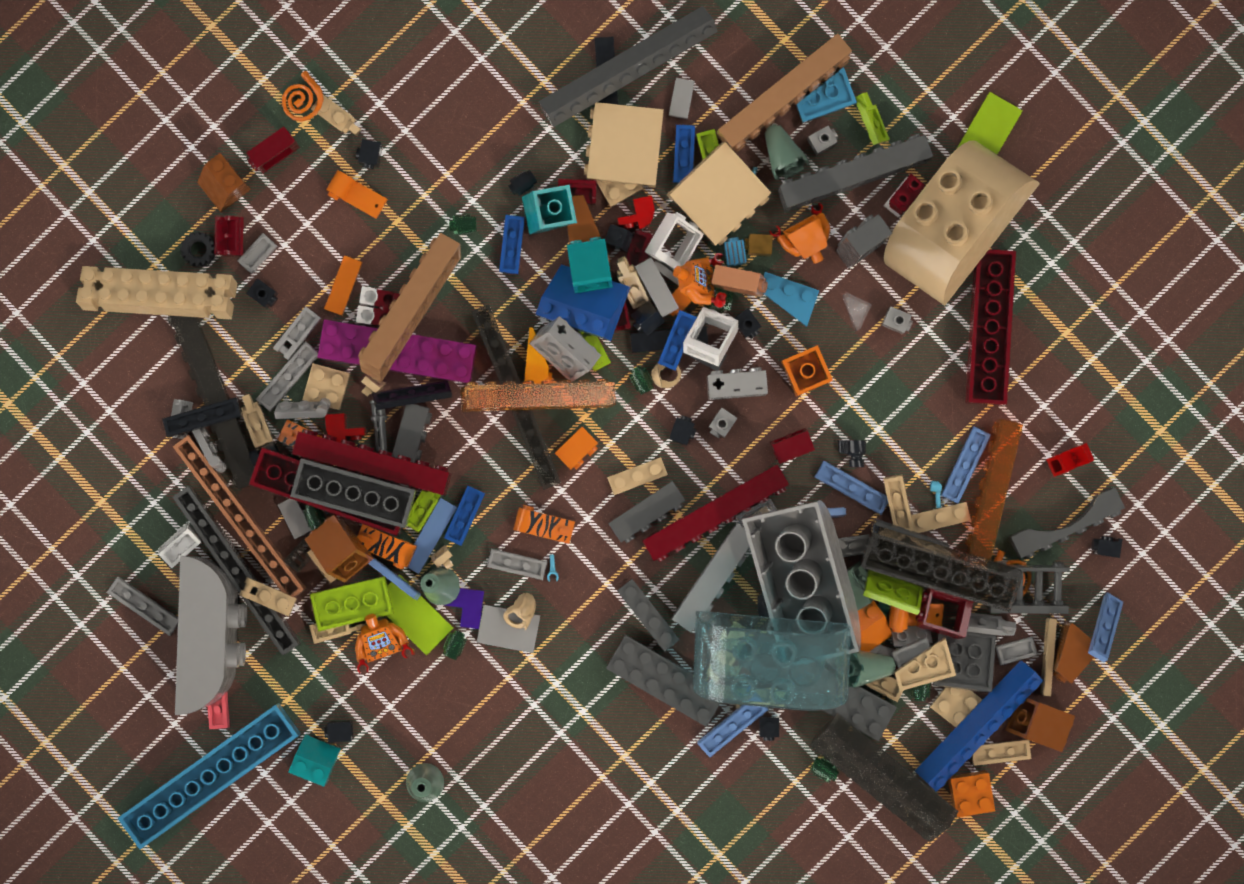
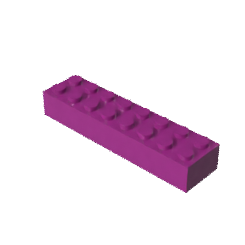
(419, 356)

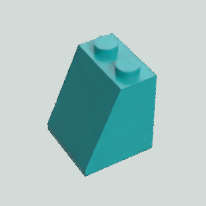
(549, 209)
(589, 265)

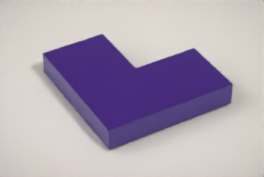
(471, 604)

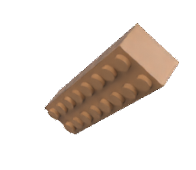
(784, 93)
(409, 307)

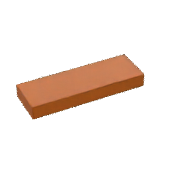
(343, 285)

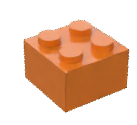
(806, 371)
(971, 793)

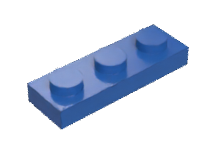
(683, 151)
(512, 244)
(674, 346)
(464, 515)

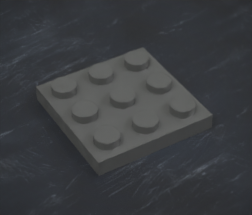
(972, 662)

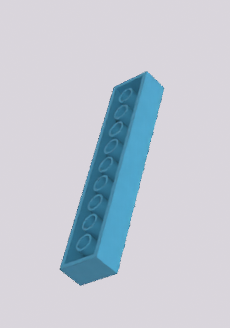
(209, 776)

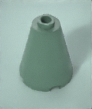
(783, 152)
(440, 586)
(869, 667)
(430, 777)

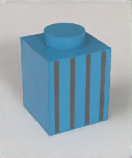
(734, 252)

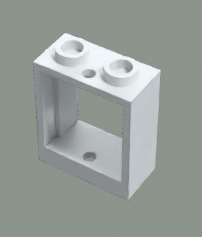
(686, 248)
(702, 350)
(182, 545)

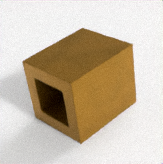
(759, 244)

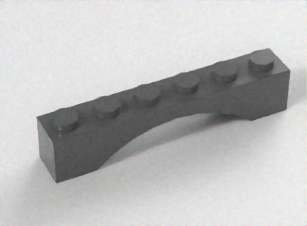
(1102, 505)

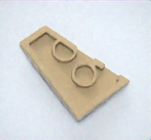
(927, 667)

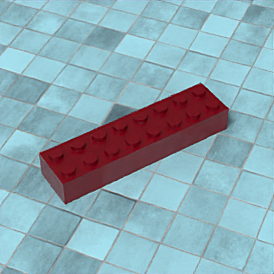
(991, 328)
(372, 463)
(277, 474)
(715, 512)

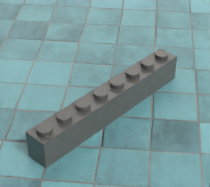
(410, 436)

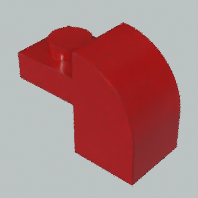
(643, 214)
(337, 427)
(1070, 459)

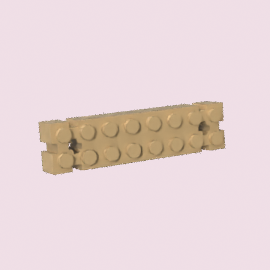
(157, 292)

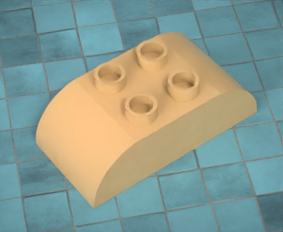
(956, 219)

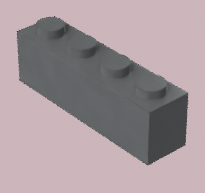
(646, 512)
(648, 615)

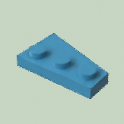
(828, 98)
(791, 296)

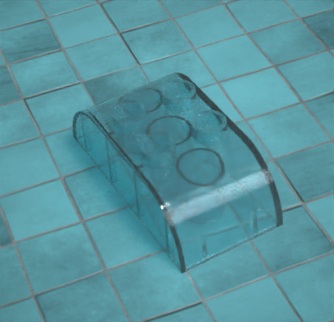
(771, 661)

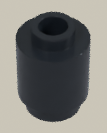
(522, 183)

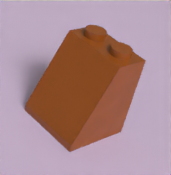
(222, 182)
(338, 549)
(1071, 653)
(1041, 724)

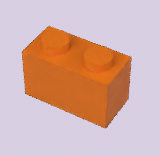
(577, 448)

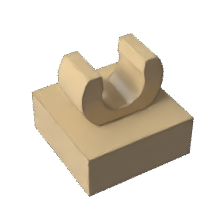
(372, 385)
(442, 557)

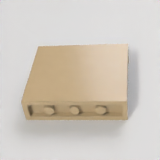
(624, 144)
(719, 194)

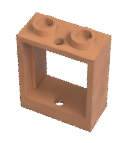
(739, 281)

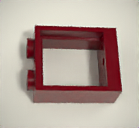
(272, 150)
(962, 618)

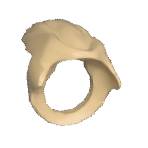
(663, 383)
(524, 608)

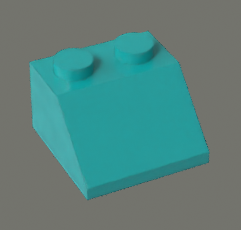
(314, 760)

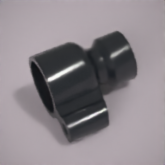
(855, 449)

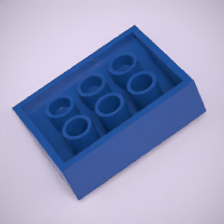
(587, 312)

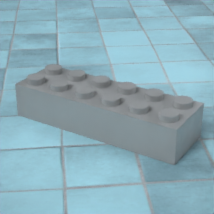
(713, 578)

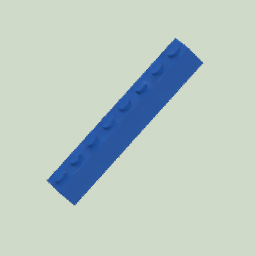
(979, 725)

